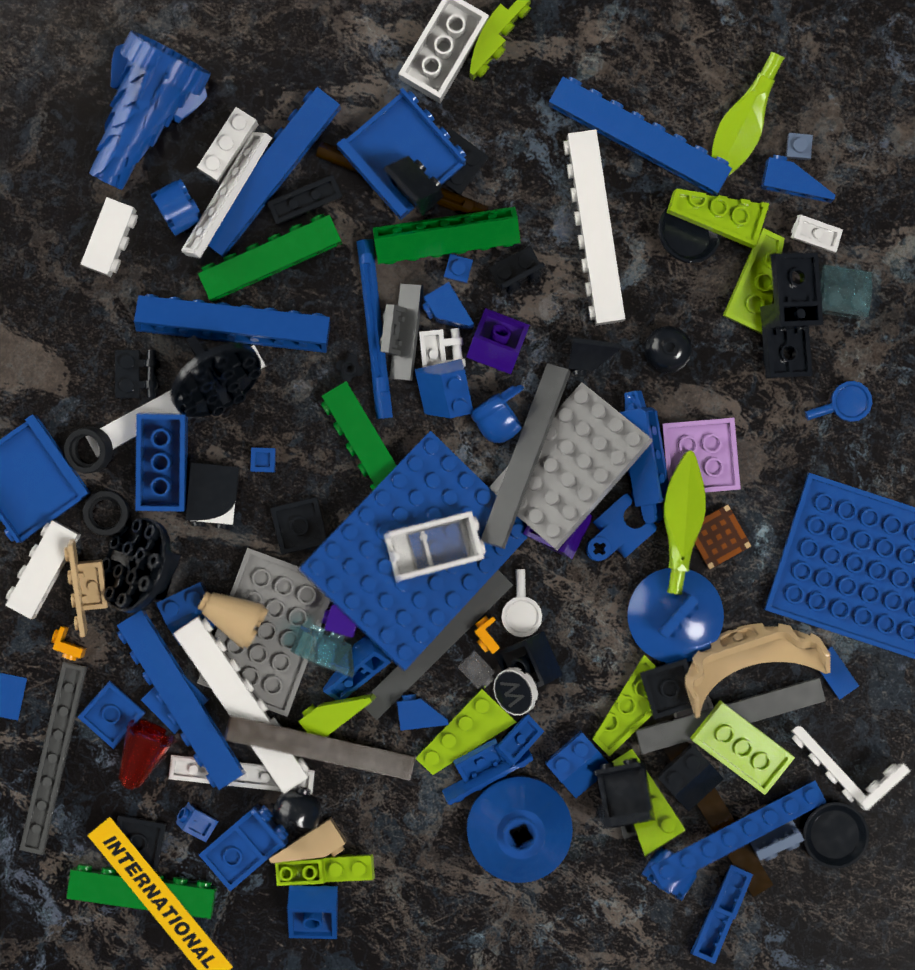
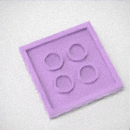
(713, 446)

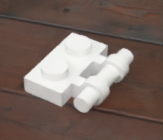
(434, 346)

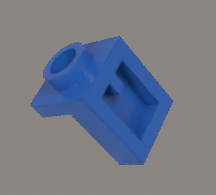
(196, 822)

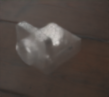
(477, 670)

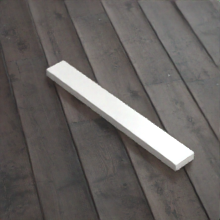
(124, 428)

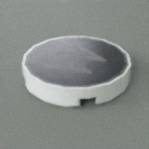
(515, 691)

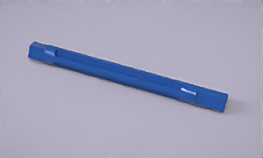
(374, 329)

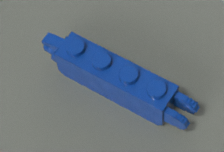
(649, 471)

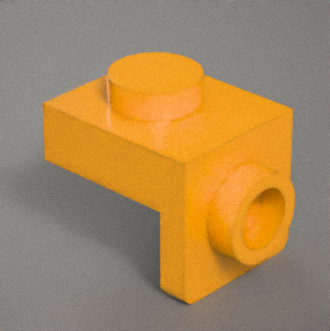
(486, 642)
(69, 650)

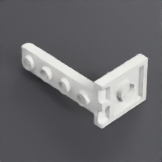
(875, 789)

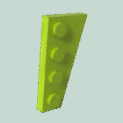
(728, 217)
(755, 283)
(626, 713)
(470, 728)
(666, 823)

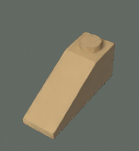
(313, 844)

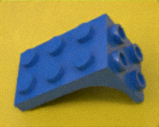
(245, 846)

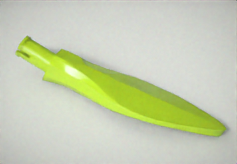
(744, 122)
(683, 517)

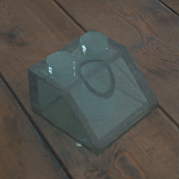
(846, 292)
(324, 649)

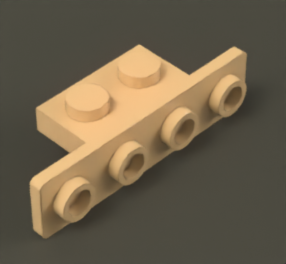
(88, 586)

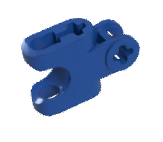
(615, 533)

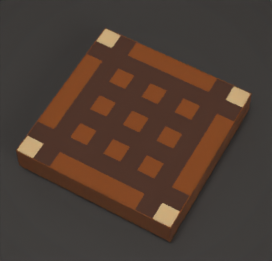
(720, 537)

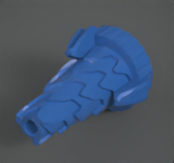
(152, 91)

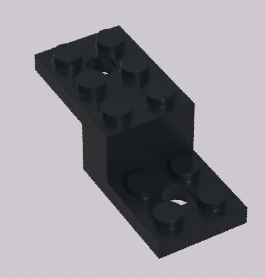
(791, 315)

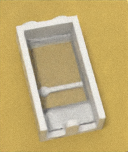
(434, 546)

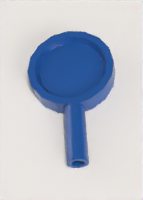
(848, 402)

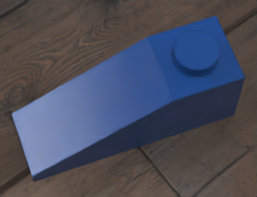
(790, 179)
(367, 662)

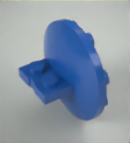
(675, 624)

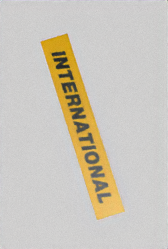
(157, 897)

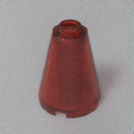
(142, 751)

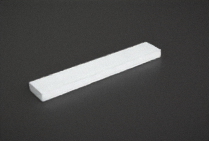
(226, 194)
(257, 776)

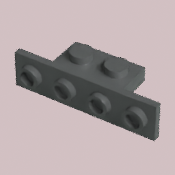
(401, 331)

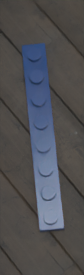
(737, 834)

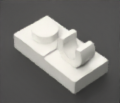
(816, 233)

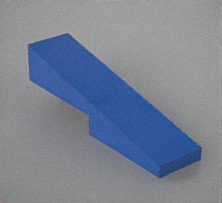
(721, 914)

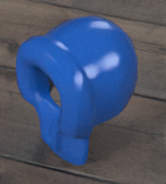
(496, 418)

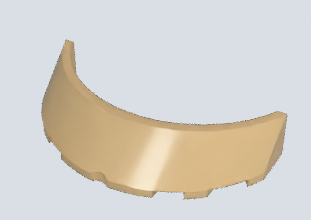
(747, 647)

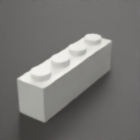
(42, 570)

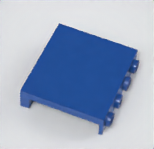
(393, 134)
(35, 480)

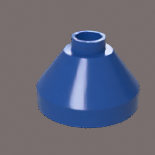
(507, 805)

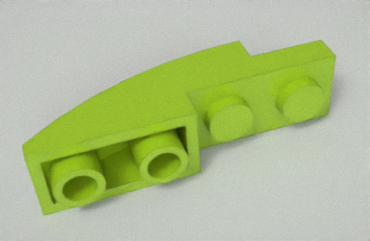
(490, 42)
(325, 869)

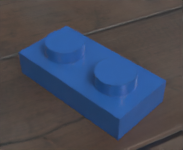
(519, 740)

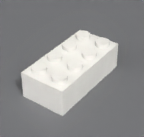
(443, 48)

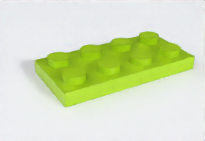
(742, 747)

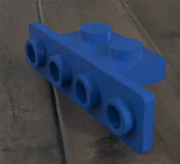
(479, 769)

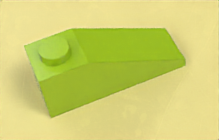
(331, 715)

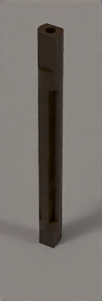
(450, 200)

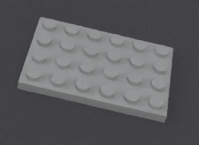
(578, 465)
(290, 603)

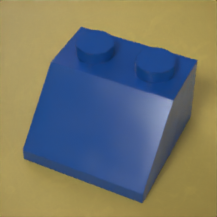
(447, 308)
(444, 389)
(182, 607)
(576, 764)
(313, 912)

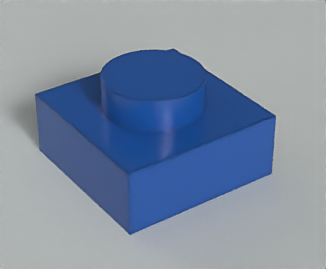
(458, 268)
(263, 459)

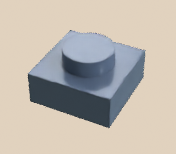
(799, 146)

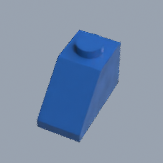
(418, 713)

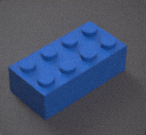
(161, 461)

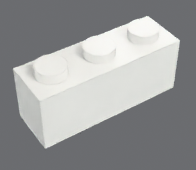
(227, 145)
(109, 237)

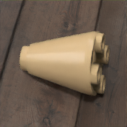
(233, 616)

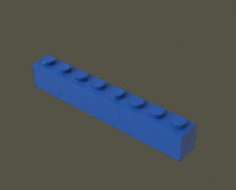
(640, 136)
(275, 166)
(232, 323)
(181, 699)

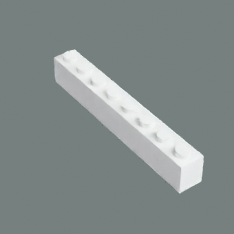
(595, 227)
(237, 696)

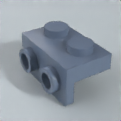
(781, 838)

